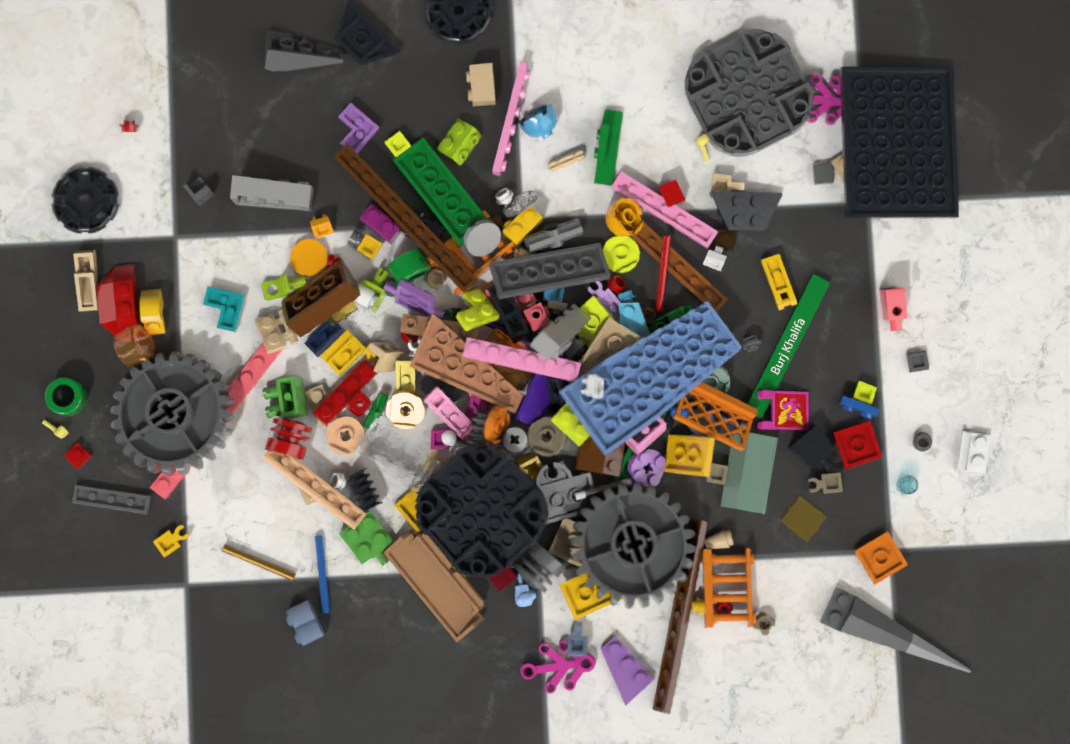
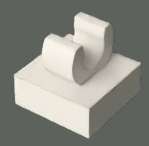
(715, 258)
(594, 386)

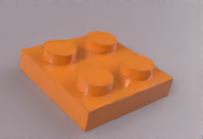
(880, 558)

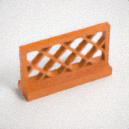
(719, 402)

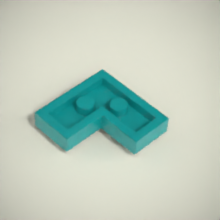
(229, 304)

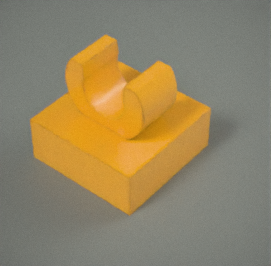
(321, 227)

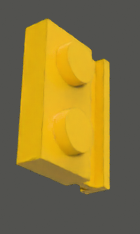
(343, 352)

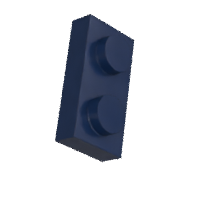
(324, 338)

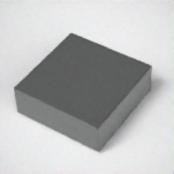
(823, 174)
(917, 361)

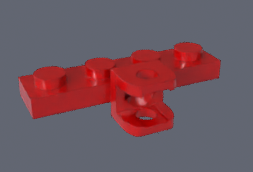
(347, 395)

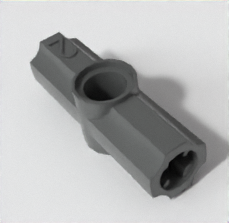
(553, 235)

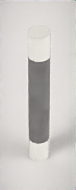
(599, 490)

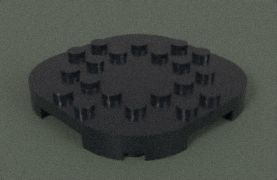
(482, 510)

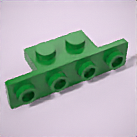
(608, 147)

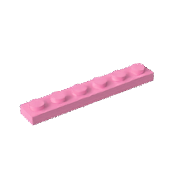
(509, 126)
(656, 205)
(521, 359)

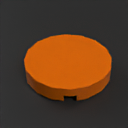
(496, 424)

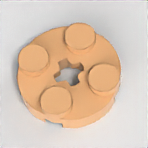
(340, 425)

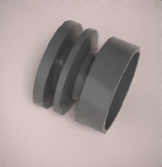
(539, 567)

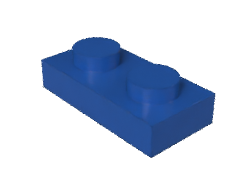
(865, 410)

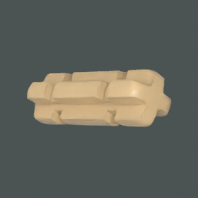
(566, 160)

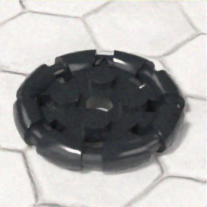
(459, 22)
(96, 202)

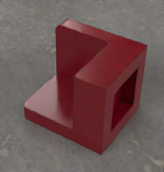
(503, 578)

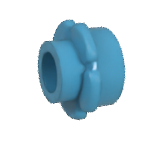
(626, 297)

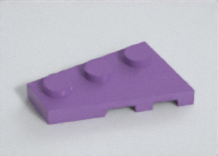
(625, 669)

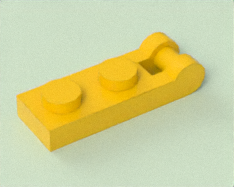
(778, 281)

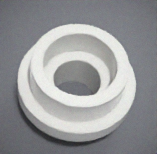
(504, 196)
(338, 480)

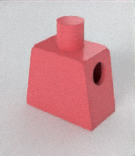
(893, 298)

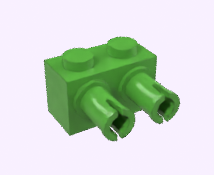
(291, 398)

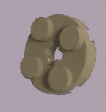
(538, 444)

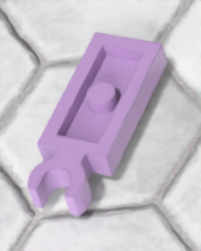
(608, 300)

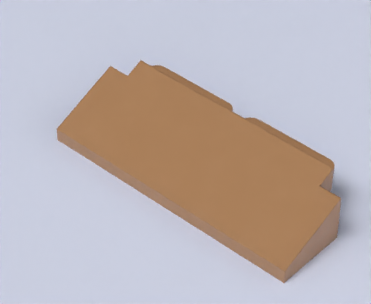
(437, 583)

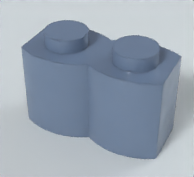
(305, 623)

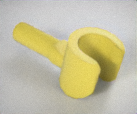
(701, 141)
(60, 432)

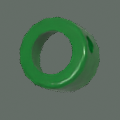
(409, 266)
(78, 403)

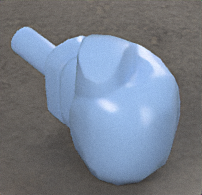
(523, 595)

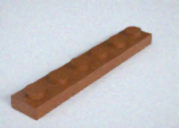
(680, 268)

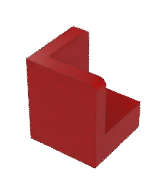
(671, 193)

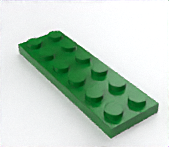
(439, 189)

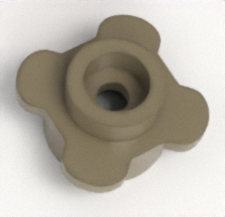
(764, 628)

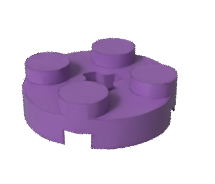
(654, 472)

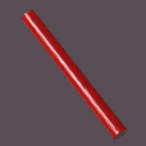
(662, 273)

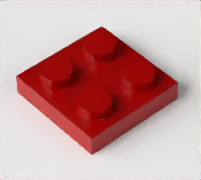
(857, 445)

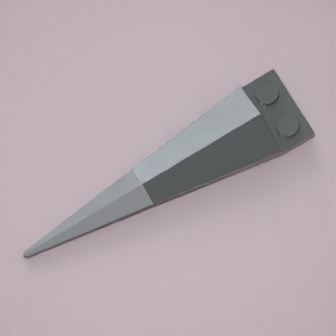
(859, 619)

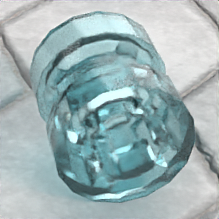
(910, 485)

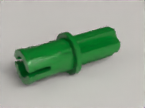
(375, 411)

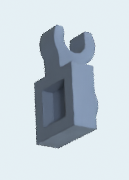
(577, 643)

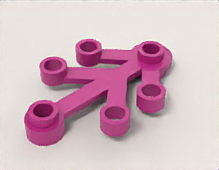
(826, 100)
(560, 666)

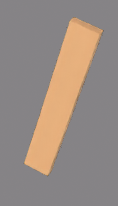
(316, 488)

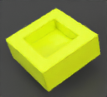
(397, 144)
(864, 393)

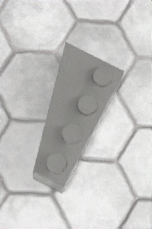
(271, 193)
(561, 333)

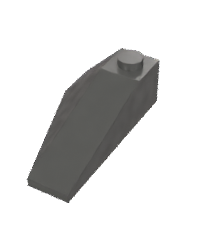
(288, 53)

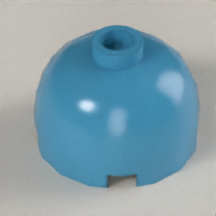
(540, 122)

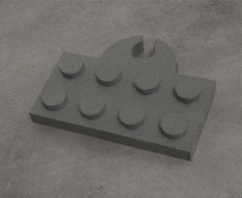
(561, 491)

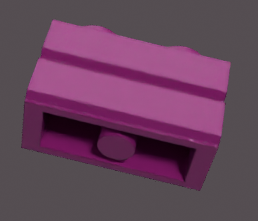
(380, 224)

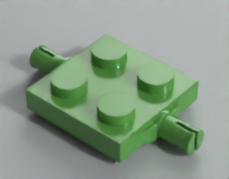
(367, 539)

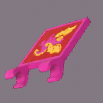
(788, 410)

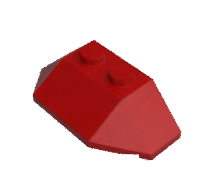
(118, 299)

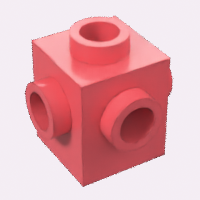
(539, 323)

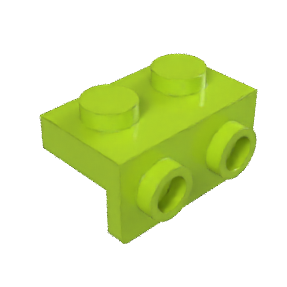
(459, 141)

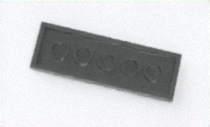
(549, 270)

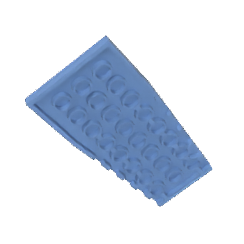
(651, 376)

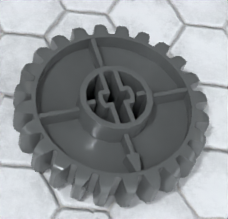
(198, 413)
(663, 532)

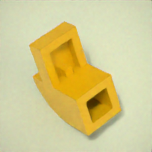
(151, 311)

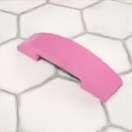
(449, 413)

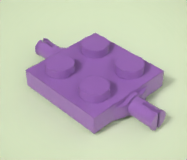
(414, 299)

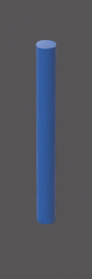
(322, 574)

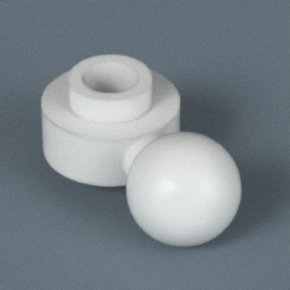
(449, 438)

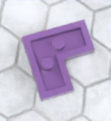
(362, 128)

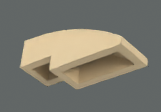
(86, 279)

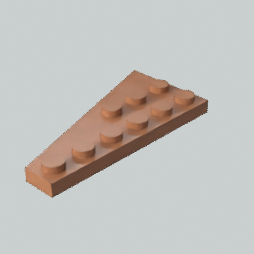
(442, 357)

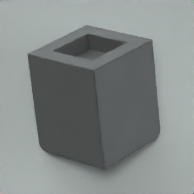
(198, 191)

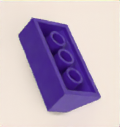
(535, 401)

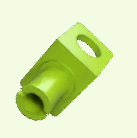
(376, 285)
(283, 286)

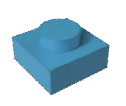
(554, 295)

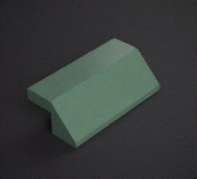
(750, 474)

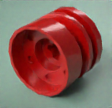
(288, 438)

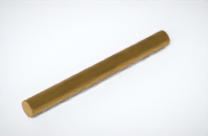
(258, 562)

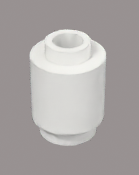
(367, 297)

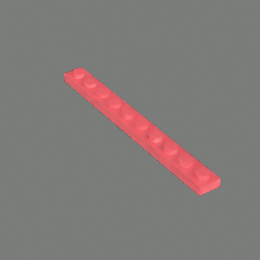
(238, 391)

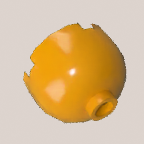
(624, 217)

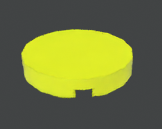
(621, 254)

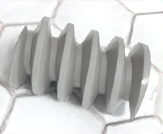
(508, 440)

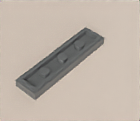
(111, 499)

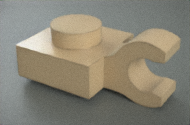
(724, 183)

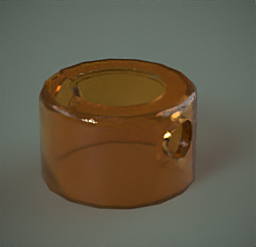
(134, 345)

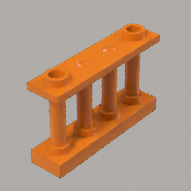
(451, 244)
(711, 597)

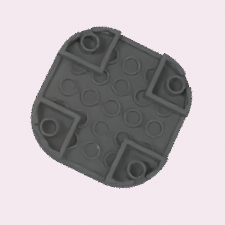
(748, 93)

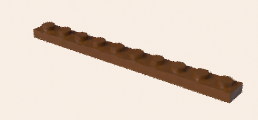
(405, 218)
(679, 623)

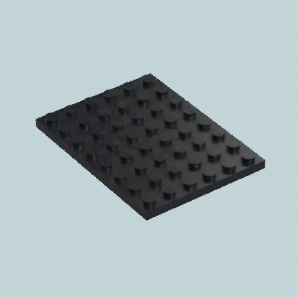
(899, 142)

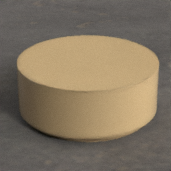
(436, 279)

